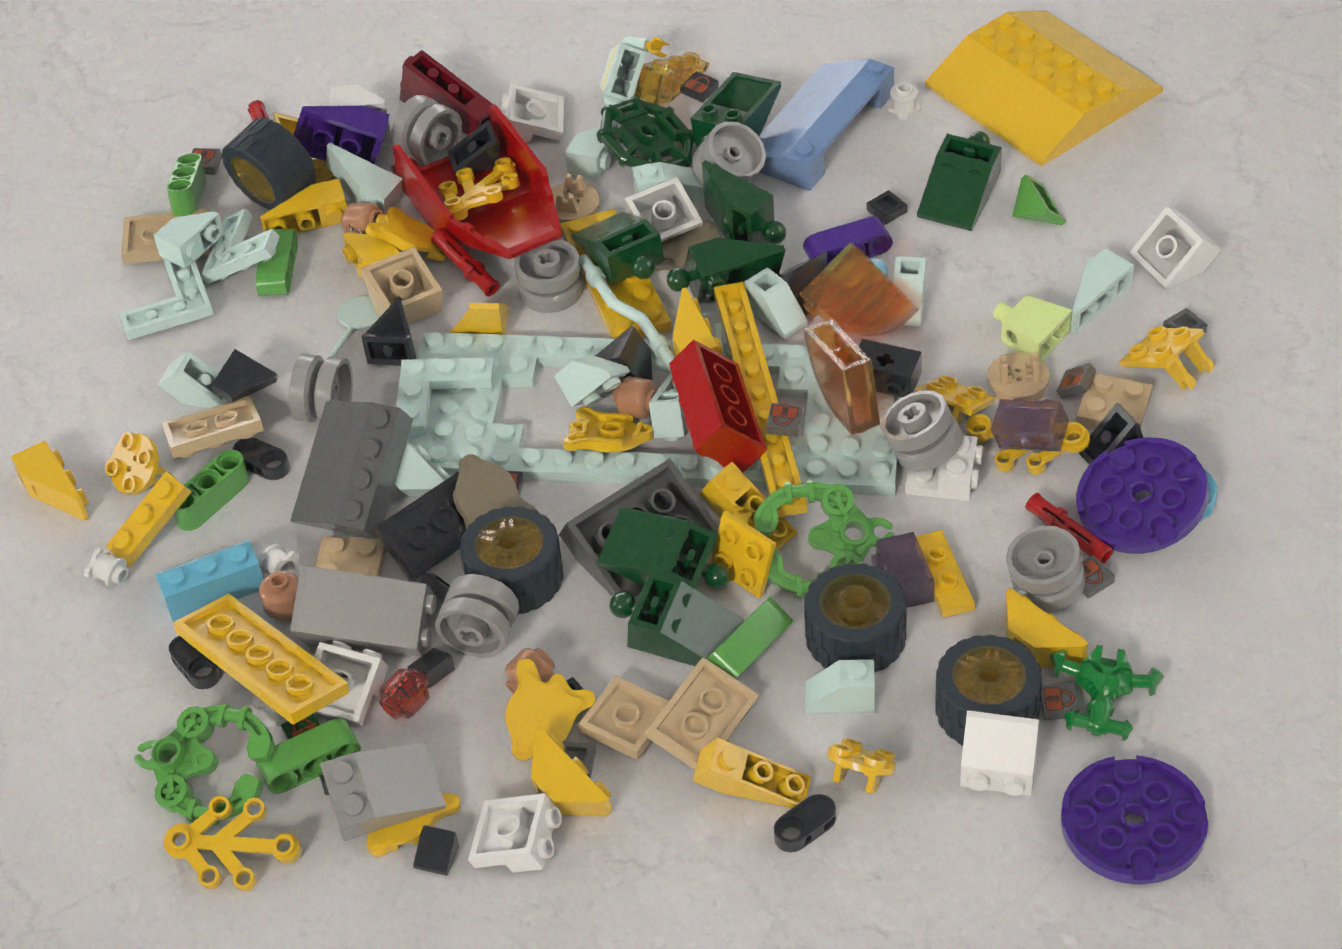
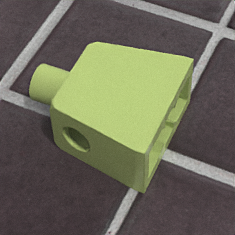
(1033, 325)

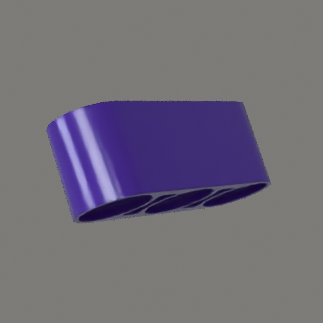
(866, 233)

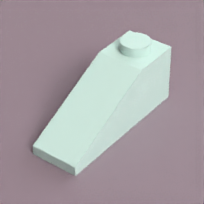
(657, 173)
(363, 179)
(1102, 283)
(667, 413)

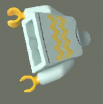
(625, 65)

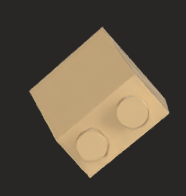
(406, 277)

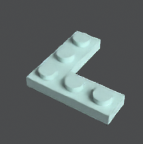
(234, 254)
(188, 305)
(423, 375)

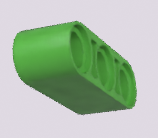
(186, 184)
(276, 274)
(212, 489)
(750, 638)
(300, 757)

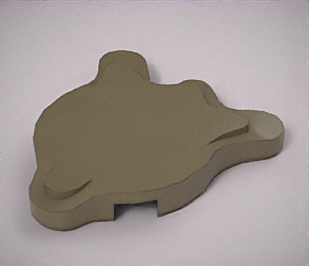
(676, 248)
(484, 487)

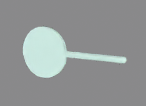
(354, 314)

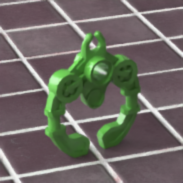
(830, 536)
(193, 759)

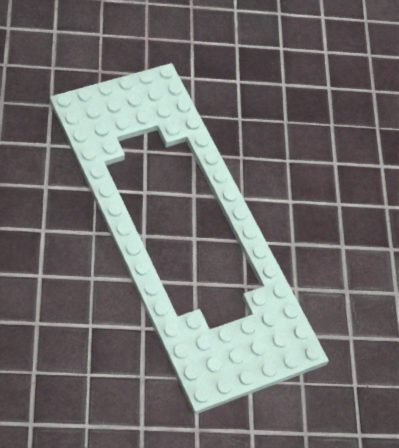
(466, 420)

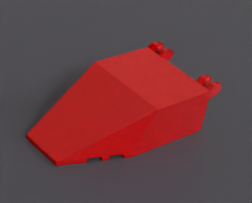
(504, 228)

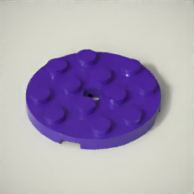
(1156, 522)
(1131, 852)

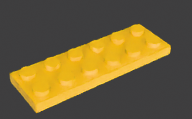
(632, 290)
(261, 658)

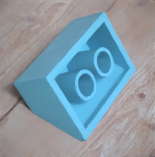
(208, 578)

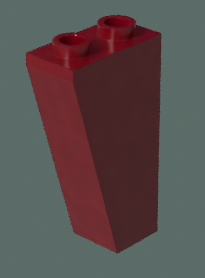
(428, 77)

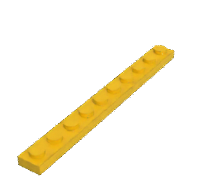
(747, 351)

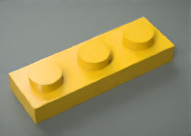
(148, 518)

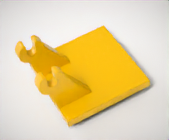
(1162, 349)
(964, 399)
(743, 551)

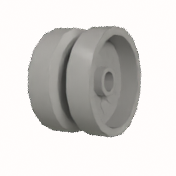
(426, 129)
(732, 149)
(549, 277)
(316, 382)
(921, 431)
(1046, 567)
(477, 615)

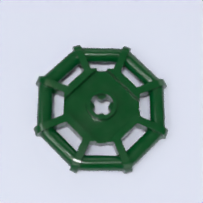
(633, 132)

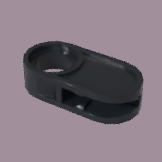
(258, 454)
(189, 660)
(810, 817)

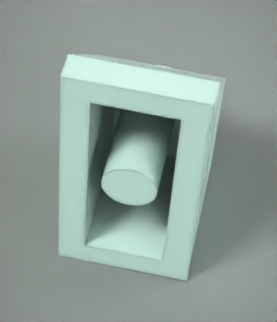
(190, 382)
(842, 688)

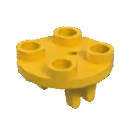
(134, 464)
(852, 756)

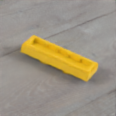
(949, 585)

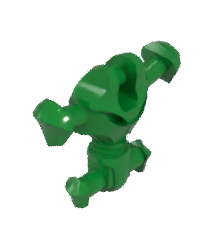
(1104, 682)

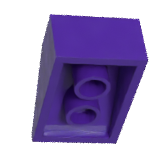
(348, 127)

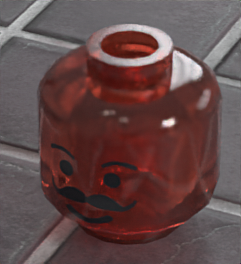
(404, 693)

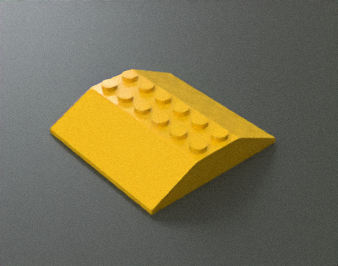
(1039, 83)

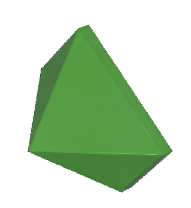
(1036, 203)

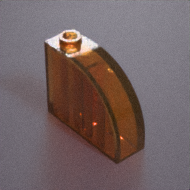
(857, 296)
(843, 376)

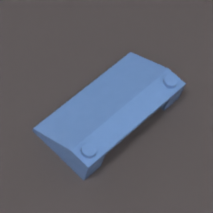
(818, 115)

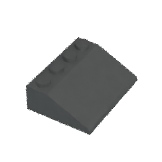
(352, 467)
(656, 492)

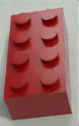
(717, 406)

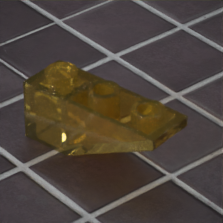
(662, 78)

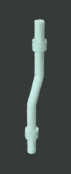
(597, 279)

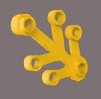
(481, 193)
(1073, 431)
(226, 843)

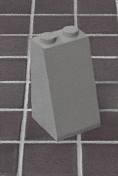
(362, 611)

